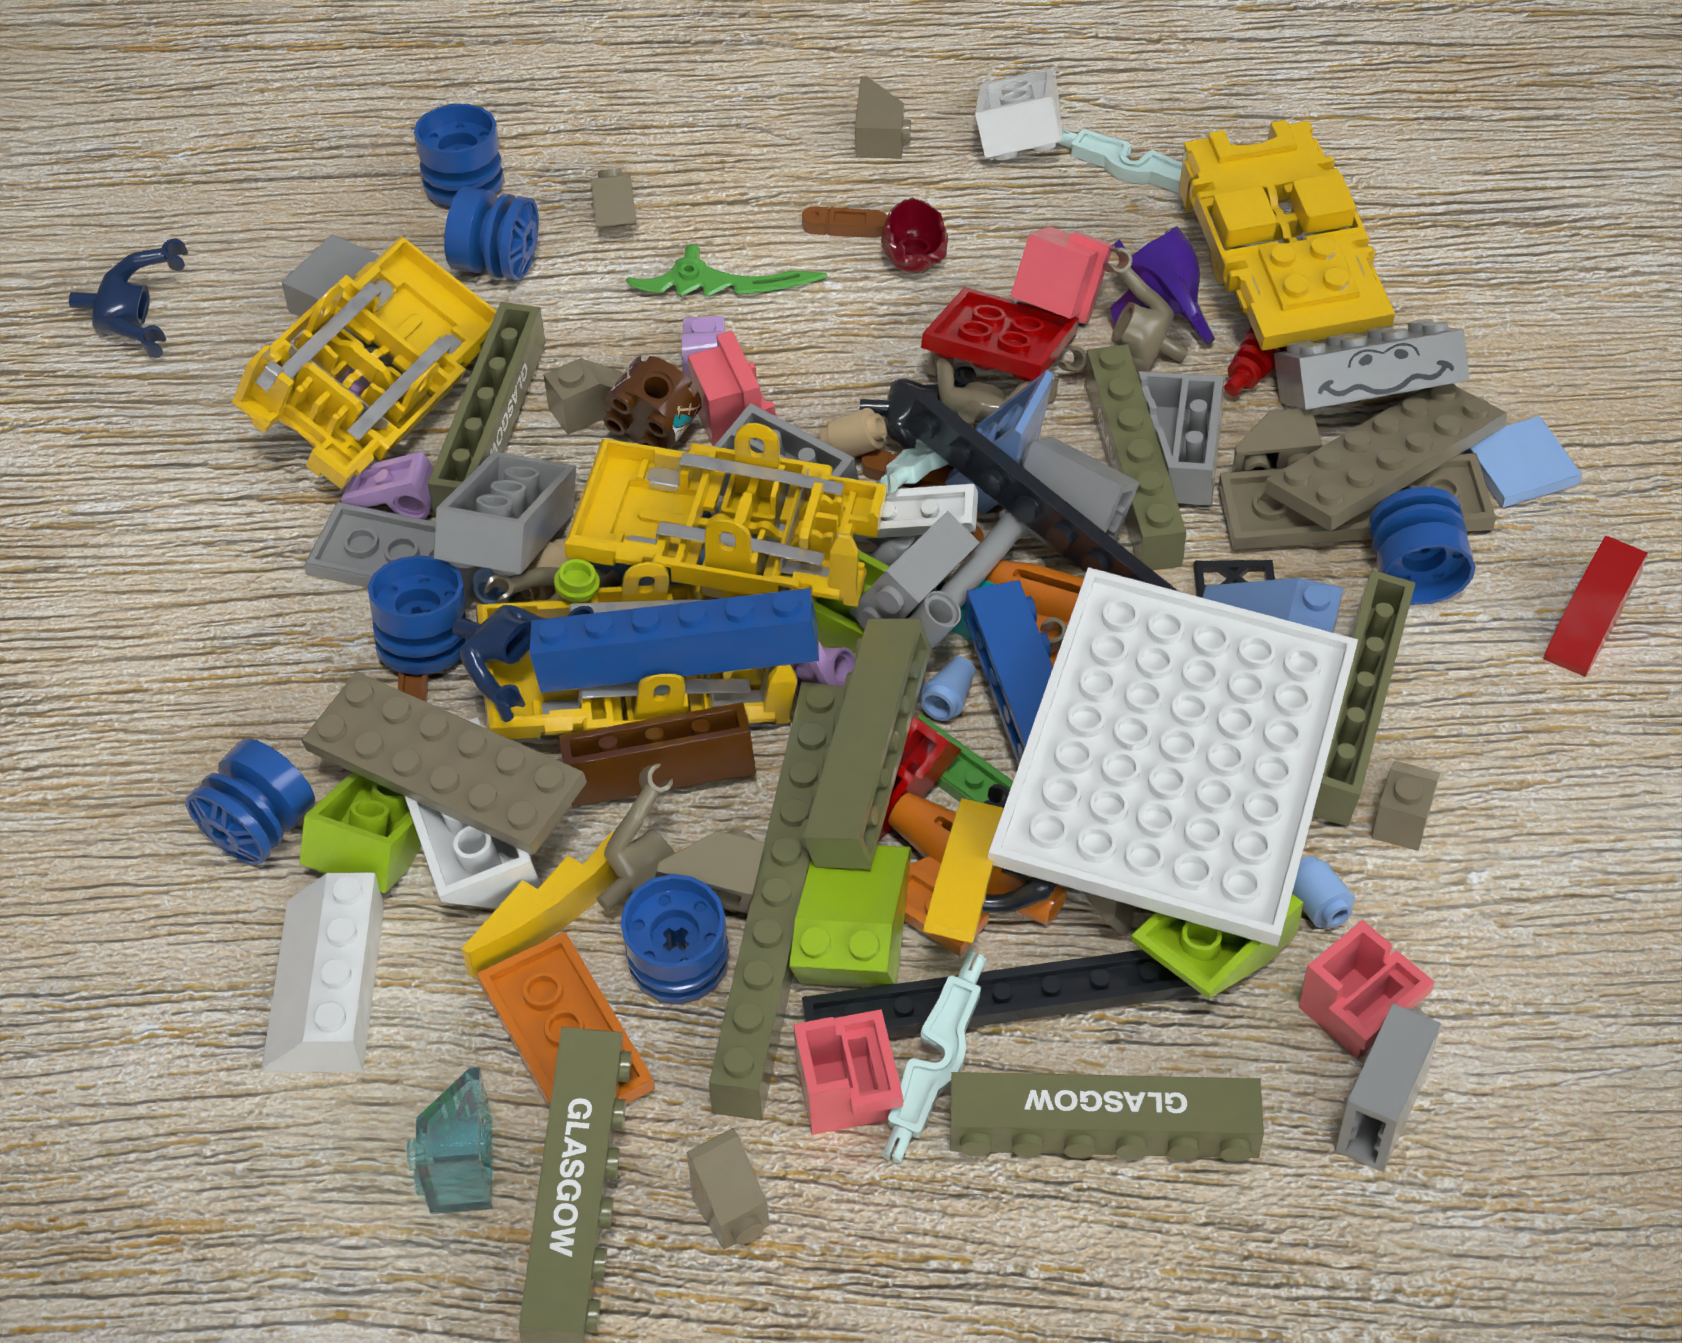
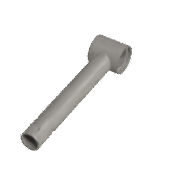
(941, 608)

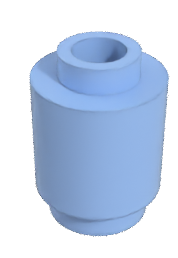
(1323, 892)

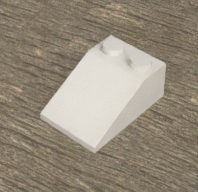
(1019, 114)

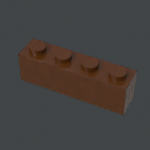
(688, 745)

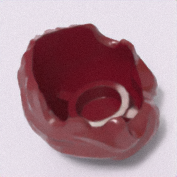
(914, 236)

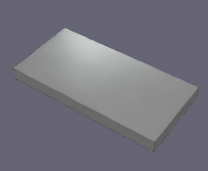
(364, 539)

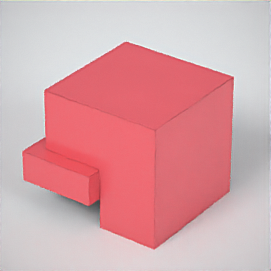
(1062, 272)
(725, 385)
(1355, 985)
(846, 1071)

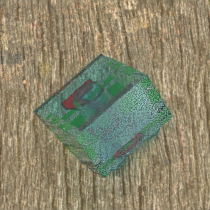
(454, 1148)

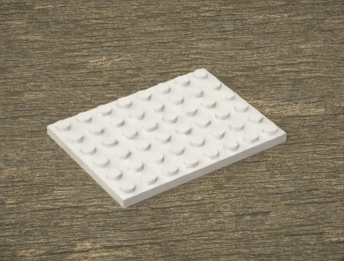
(1177, 756)

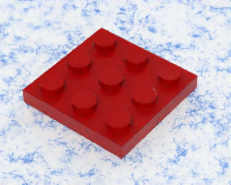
(999, 334)

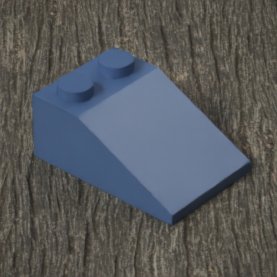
(1012, 429)
(1288, 599)

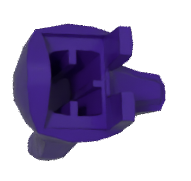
(1172, 272)

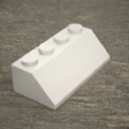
(467, 862)
(325, 976)

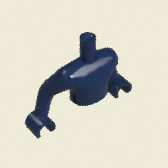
(124, 305)
(502, 639)

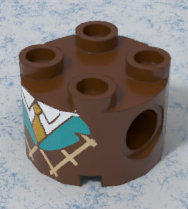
(651, 403)

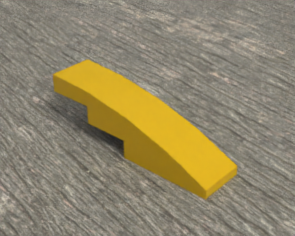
(964, 872)
(537, 914)

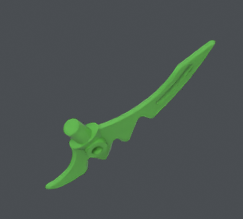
(692, 273)

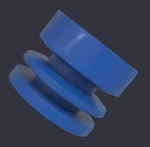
(458, 150)
(491, 233)
(1423, 540)
(415, 612)
(250, 801)
(675, 938)

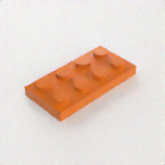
(548, 991)

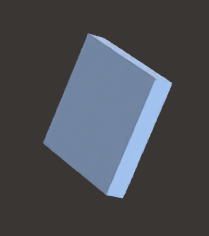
(1524, 462)

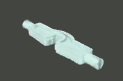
(1114, 157)
(911, 466)
(926, 1079)

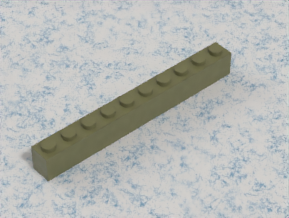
(762, 971)

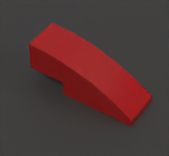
(1595, 606)
(923, 762)

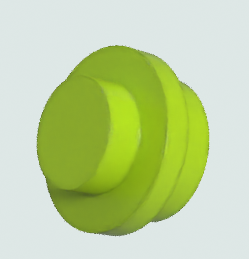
(576, 581)

